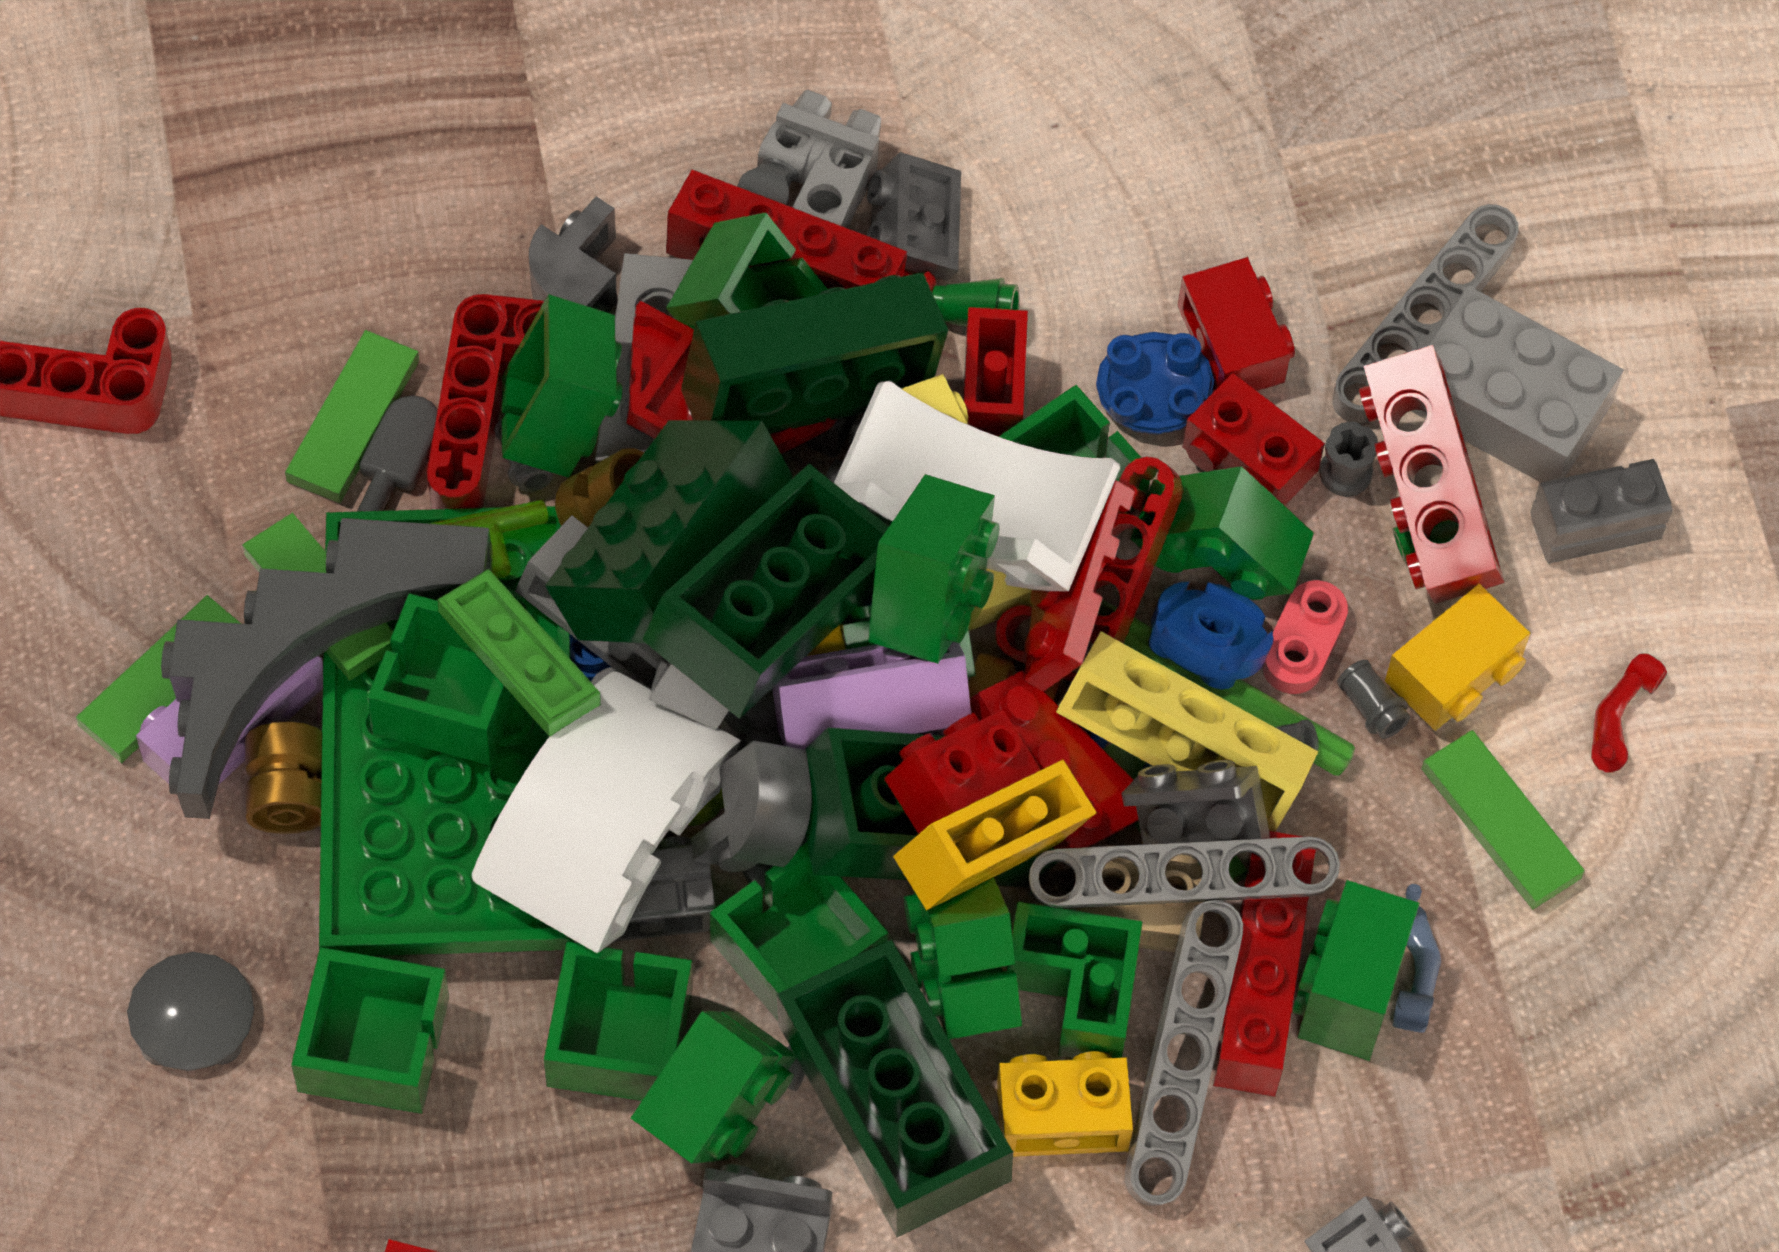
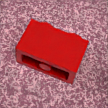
(1235, 324)
(995, 368)

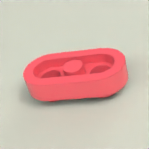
(1307, 633)

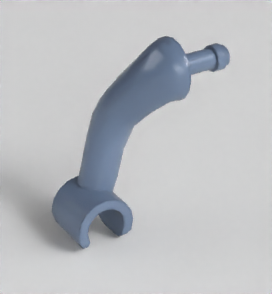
(1414, 1007)

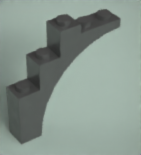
(232, 668)

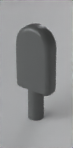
(398, 450)

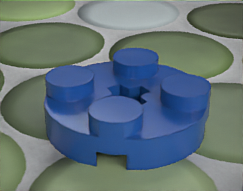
(1183, 633)

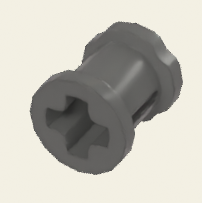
(1348, 459)

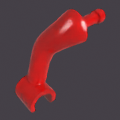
(1608, 743)

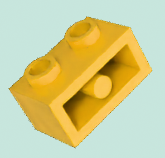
(1458, 658)
(1065, 1104)

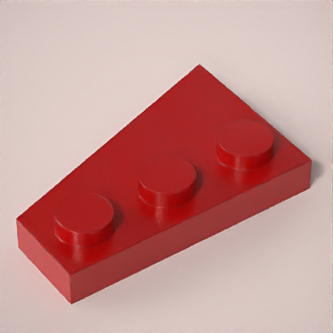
(1054, 739)

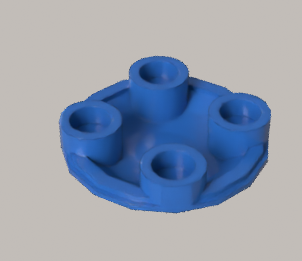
(1154, 381)

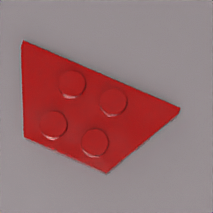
(657, 374)

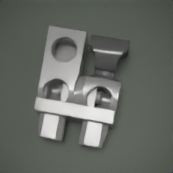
(821, 154)

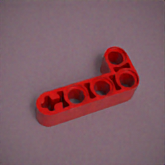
(101, 379)
(474, 407)
(1127, 575)

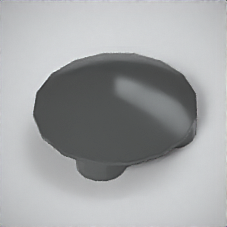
(191, 1012)

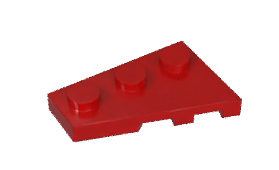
(1065, 619)

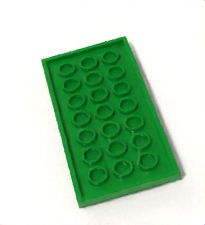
(413, 820)

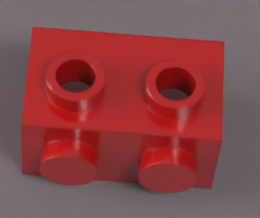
(1249, 431)
(959, 768)

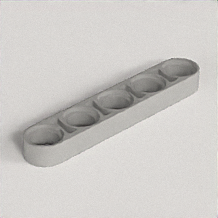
(1434, 289)
(1214, 862)
(1162, 1076)

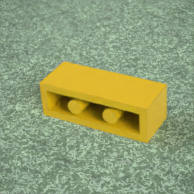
(994, 834)

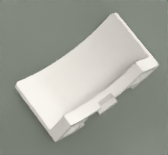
(1042, 497)
(596, 807)

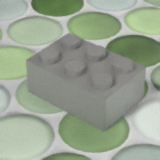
(1521, 386)

